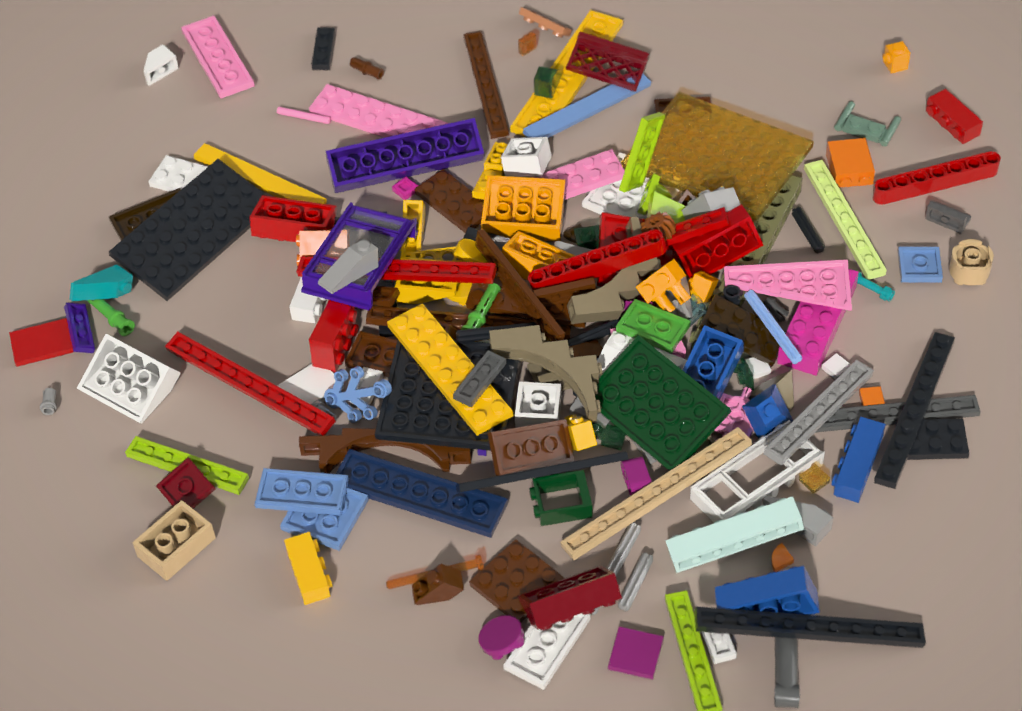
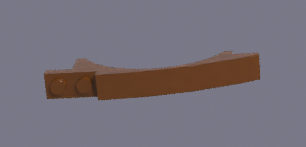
(334, 448)

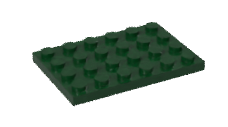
(658, 404)

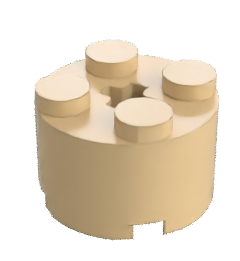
(971, 262)

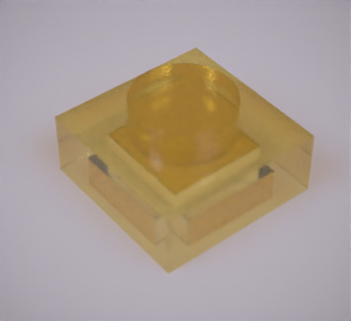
(814, 478)

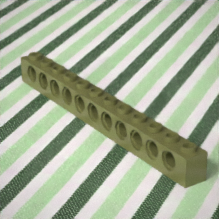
(768, 228)

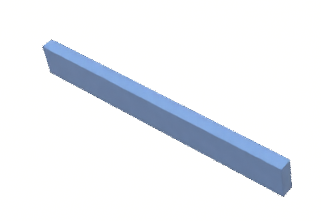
(583, 109)

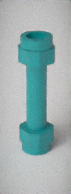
(886, 293)

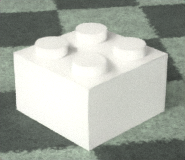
(526, 157)
(537, 403)

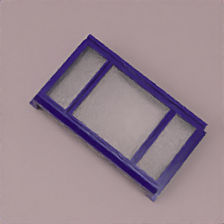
(358, 223)

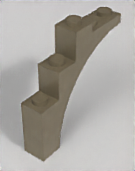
(607, 301)
(530, 346)

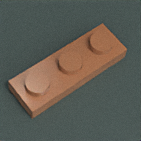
(544, 23)

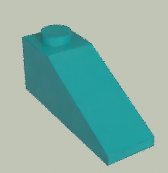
(102, 285)

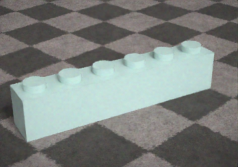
(734, 534)

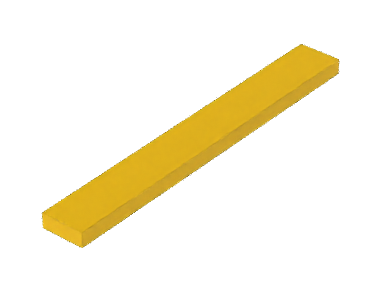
(258, 177)

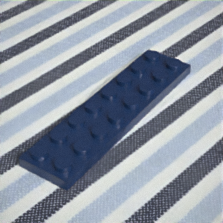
(423, 493)

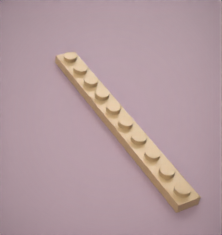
(655, 493)

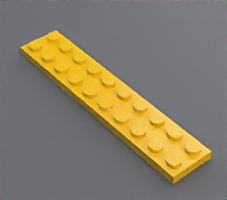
(570, 82)

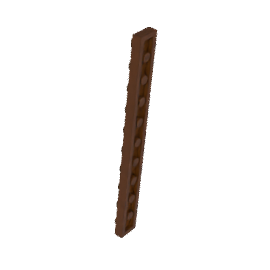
(380, 315)

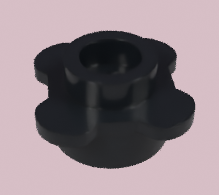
(732, 294)

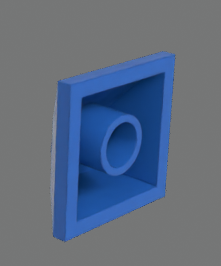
(767, 411)

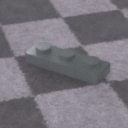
(479, 378)

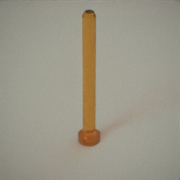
(410, 579)

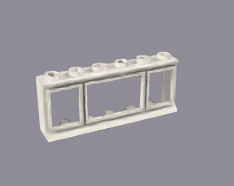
(770, 488)

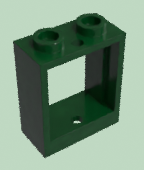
(557, 483)

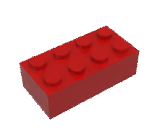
(721, 246)

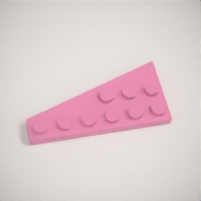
(809, 282)

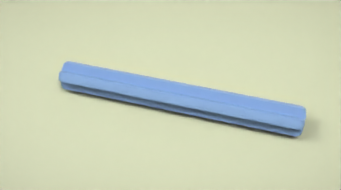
(773, 327)

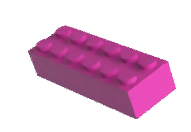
(813, 332)

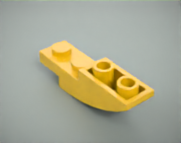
(492, 166)

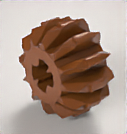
(660, 222)

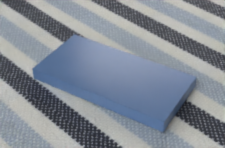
(301, 491)

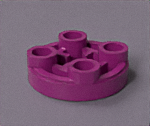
(501, 636)

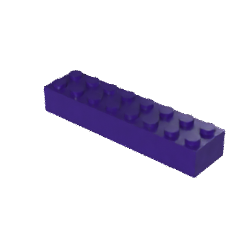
(404, 155)

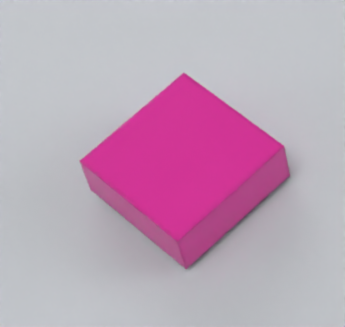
(404, 188)

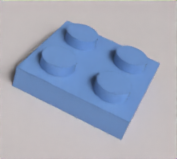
(920, 264)

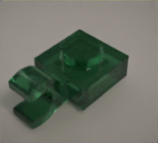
(744, 375)
(610, 436)

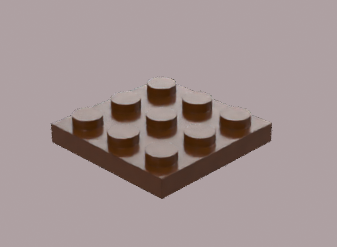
(512, 574)

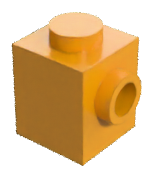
(896, 57)
(702, 285)

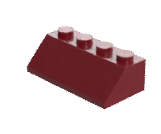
(570, 597)

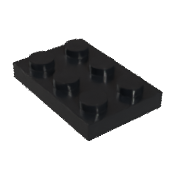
(940, 440)

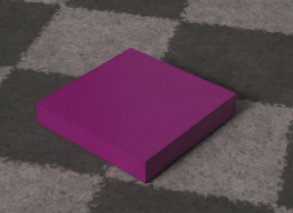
(635, 653)

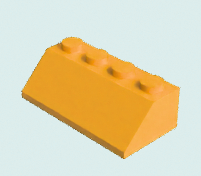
(530, 254)

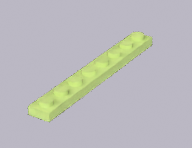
(845, 220)

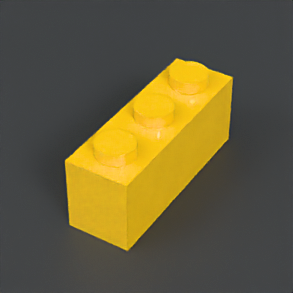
(308, 568)

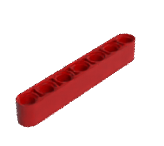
(936, 177)
(601, 260)

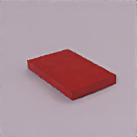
(41, 342)

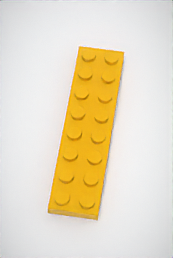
(447, 366)

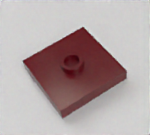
(186, 484)

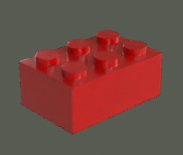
(333, 335)

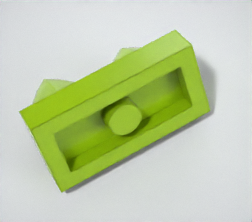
(651, 186)

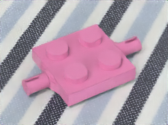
(737, 417)

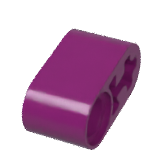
(635, 474)

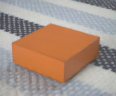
(871, 396)

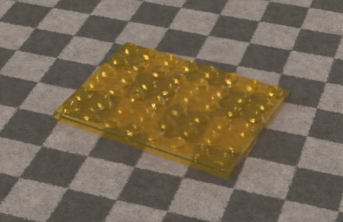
(718, 148)

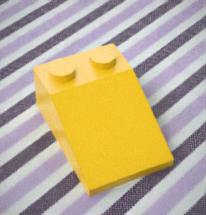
(423, 291)

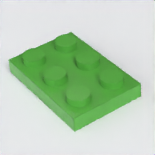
(653, 325)

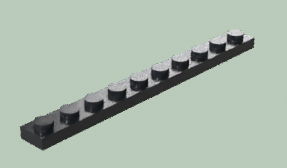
(914, 411)
(809, 627)

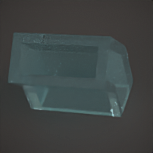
(698, 308)

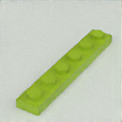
(169, 458)
(692, 652)

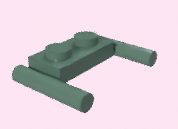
(865, 128)

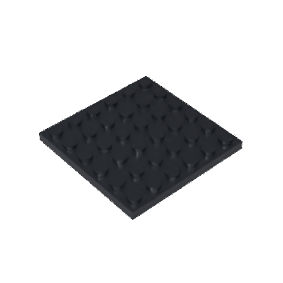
(423, 415)

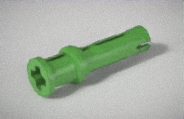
(115, 317)
(477, 317)

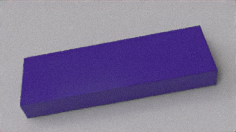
(79, 327)

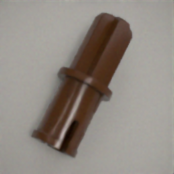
(366, 68)

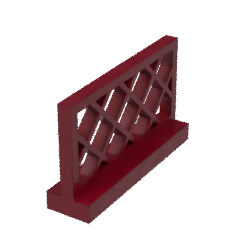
(611, 52)

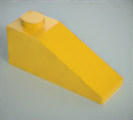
(411, 210)

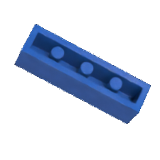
(859, 459)

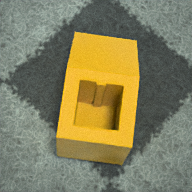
(580, 432)

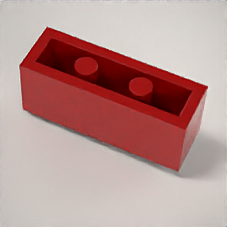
(954, 116)

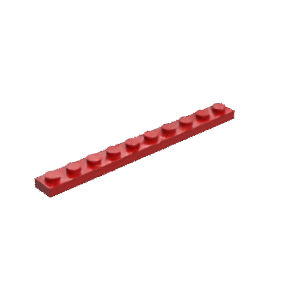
(431, 271)
(250, 384)

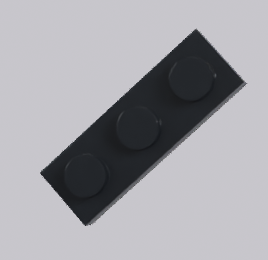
(323, 48)

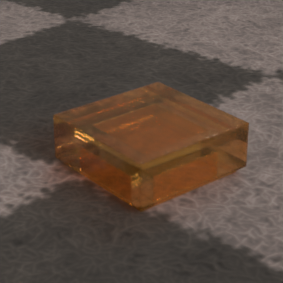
(527, 43)

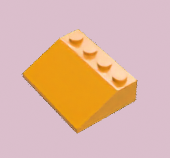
(524, 206)

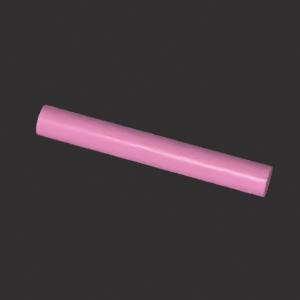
(304, 115)

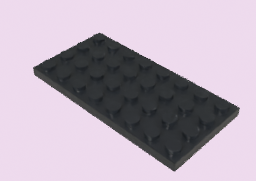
(189, 230)

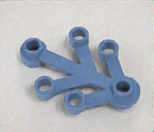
(336, 398)

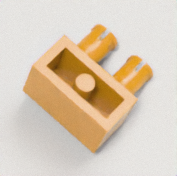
(664, 279)

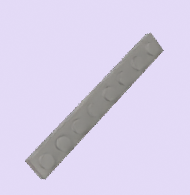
(818, 412)

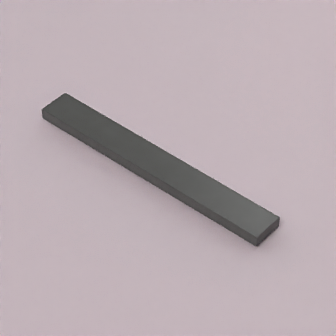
(889, 413)

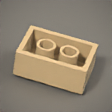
(174, 540)

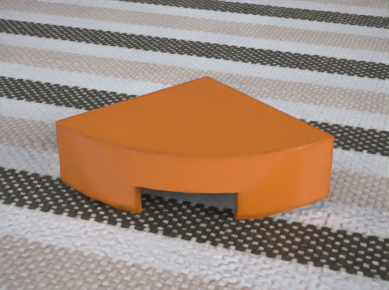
(781, 558)

